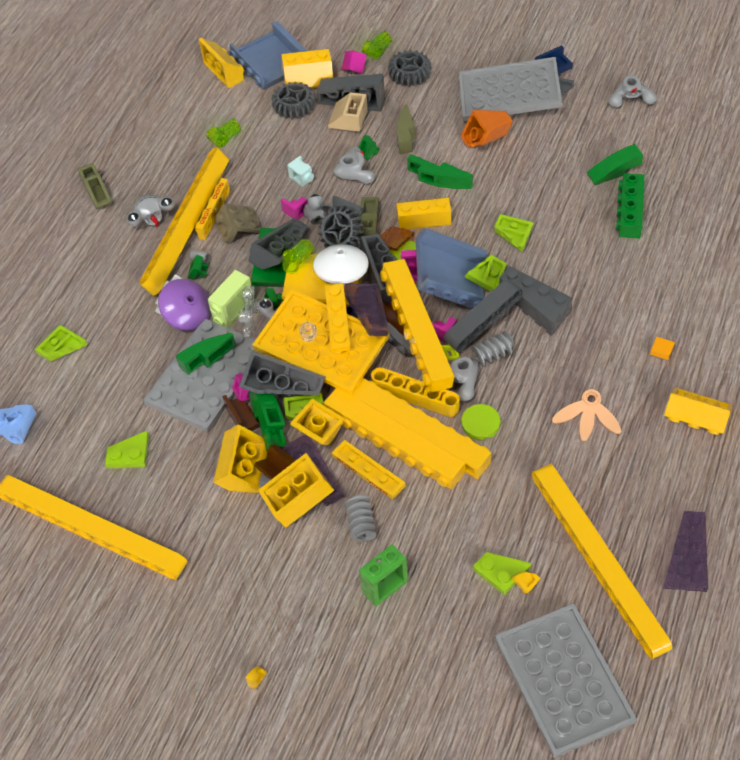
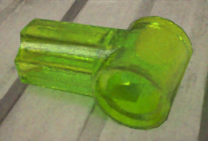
(375, 47)
(220, 135)
(294, 257)

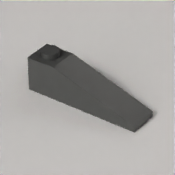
(270, 248)
(277, 376)

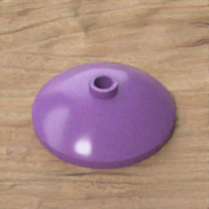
(178, 310)

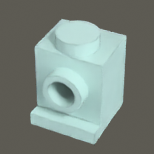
(300, 171)

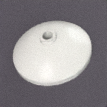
(340, 264)

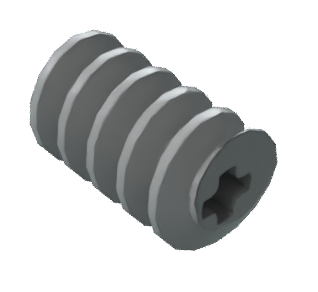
(493, 347)
(360, 518)

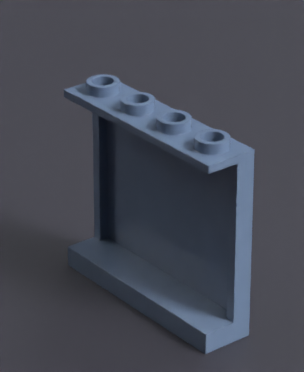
(263, 56)
(442, 268)

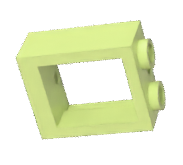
(228, 300)

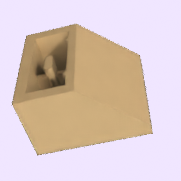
(349, 112)

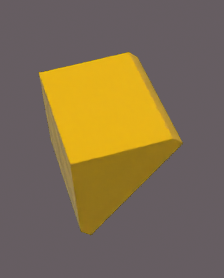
(318, 422)

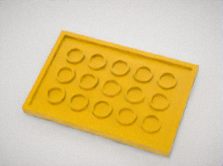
(283, 340)

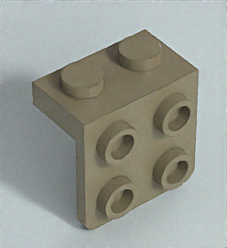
(236, 218)

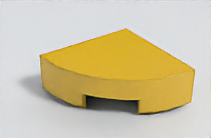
(526, 581)
(255, 676)

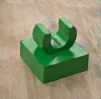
(368, 147)
(197, 267)
(275, 298)

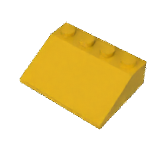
(308, 282)

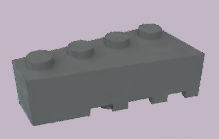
(334, 89)
(377, 254)
(539, 300)

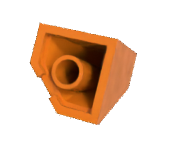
(485, 127)

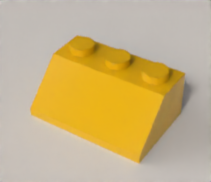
(221, 63)
(307, 67)
(424, 213)
(698, 411)
(237, 460)
(295, 490)

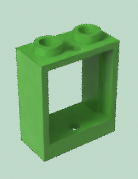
(390, 570)

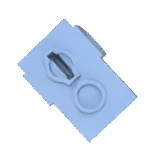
(16, 422)

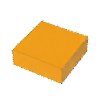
(662, 348)

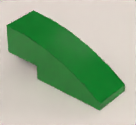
(616, 164)
(205, 352)

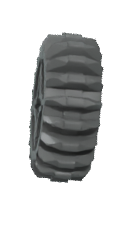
(409, 68)
(293, 100)
(335, 221)

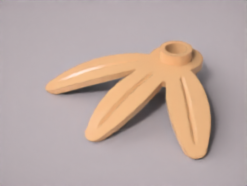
(589, 410)

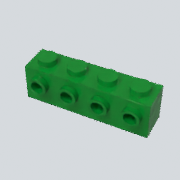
(630, 206)

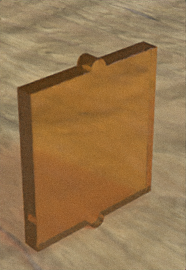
(396, 237)

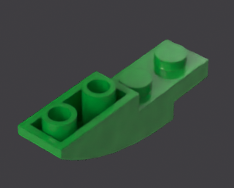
(440, 176)
(270, 418)

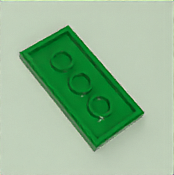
(272, 276)

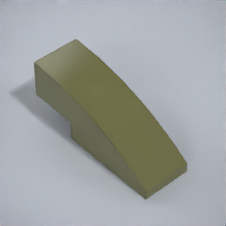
(405, 131)
(94, 185)
(369, 215)

